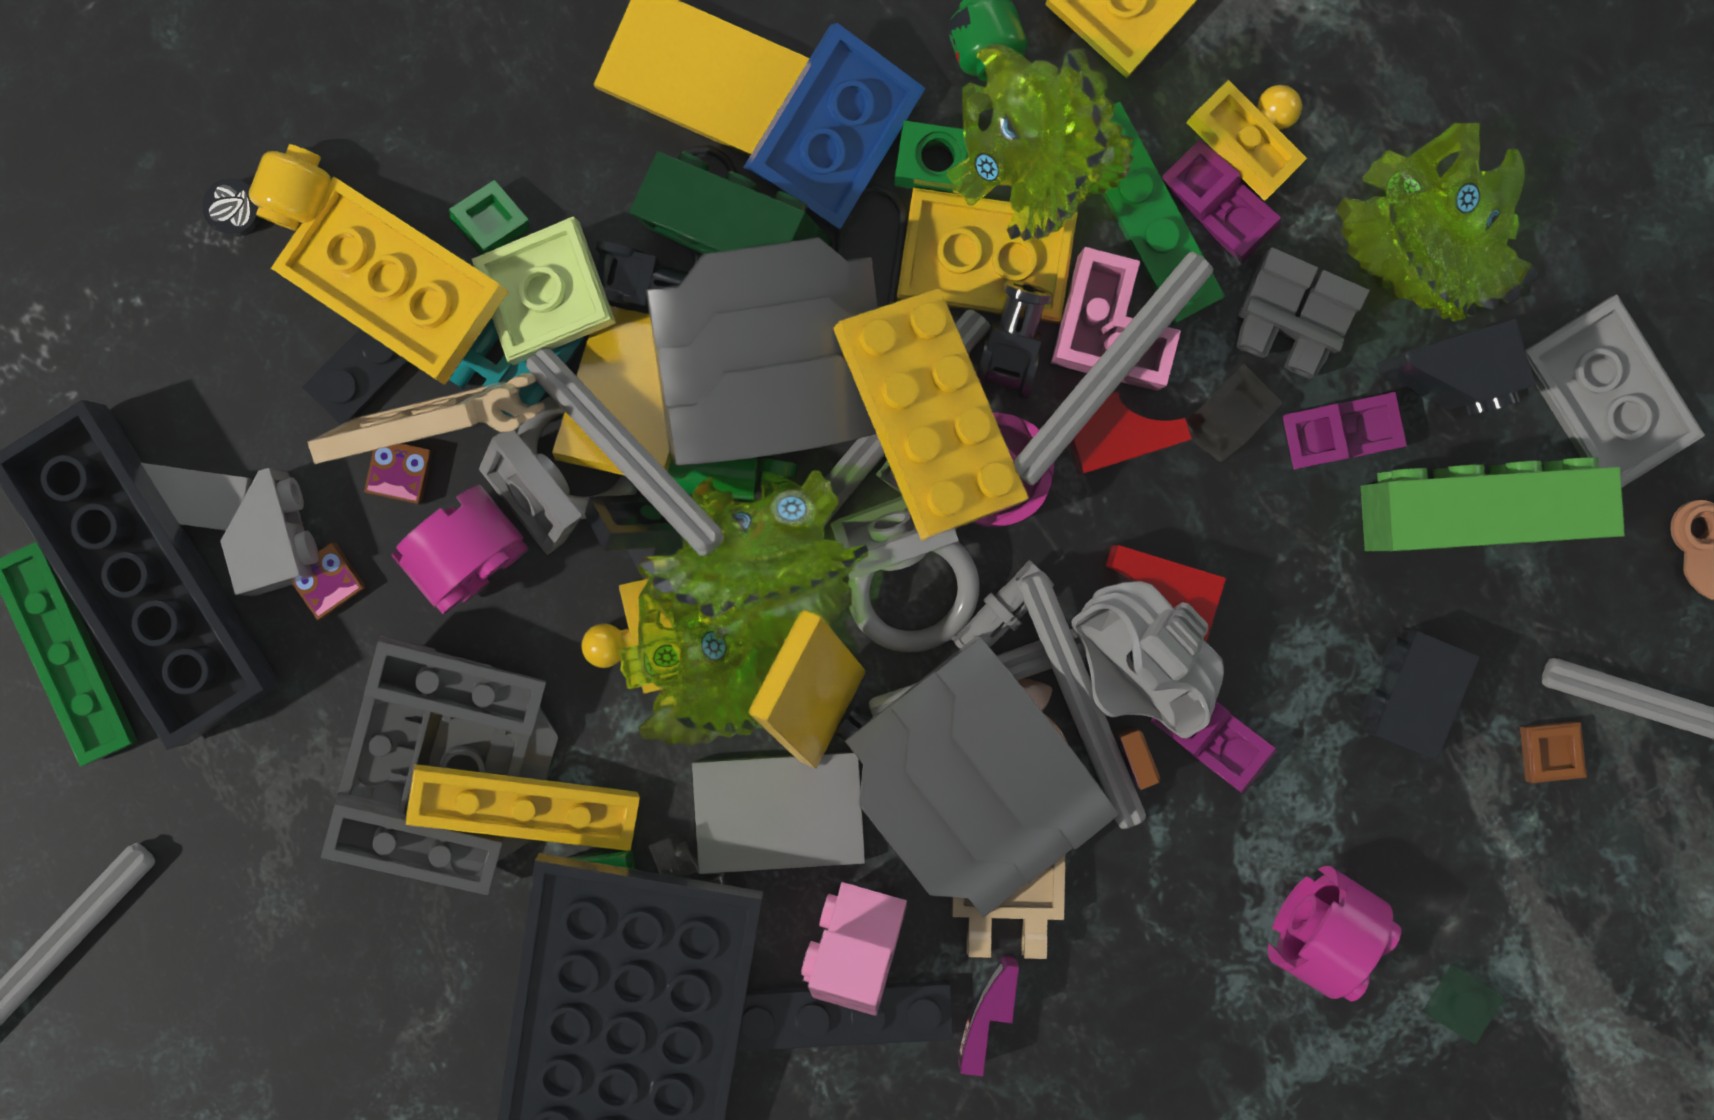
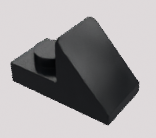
(633, 526)

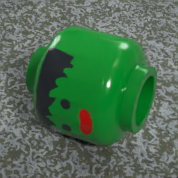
(983, 24)

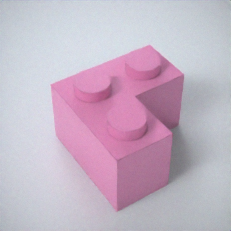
(1097, 316)
(856, 948)

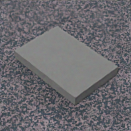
(1612, 392)
(777, 813)

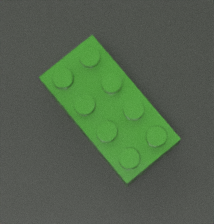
(1505, 507)

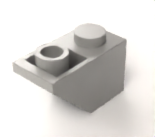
(267, 537)

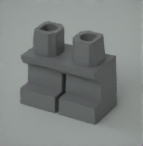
(1299, 306)

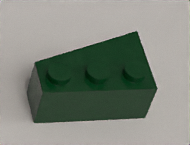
(714, 211)

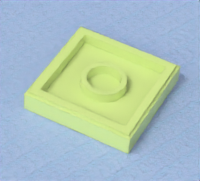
(550, 288)

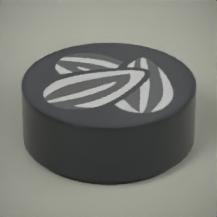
(230, 208)

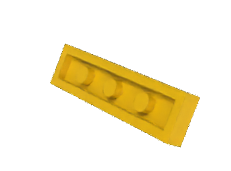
(522, 807)

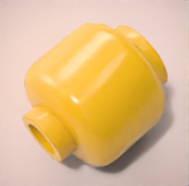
(289, 187)

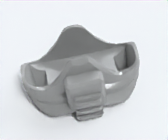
(1173, 667)

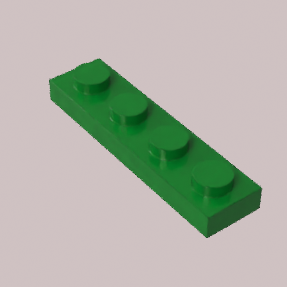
(1154, 222)
(63, 656)

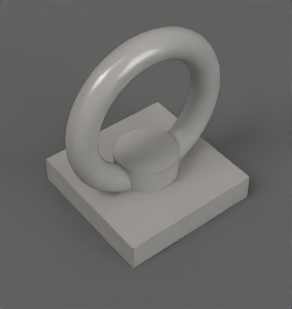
(534, 484)
(893, 546)

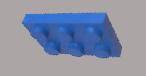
(835, 126)

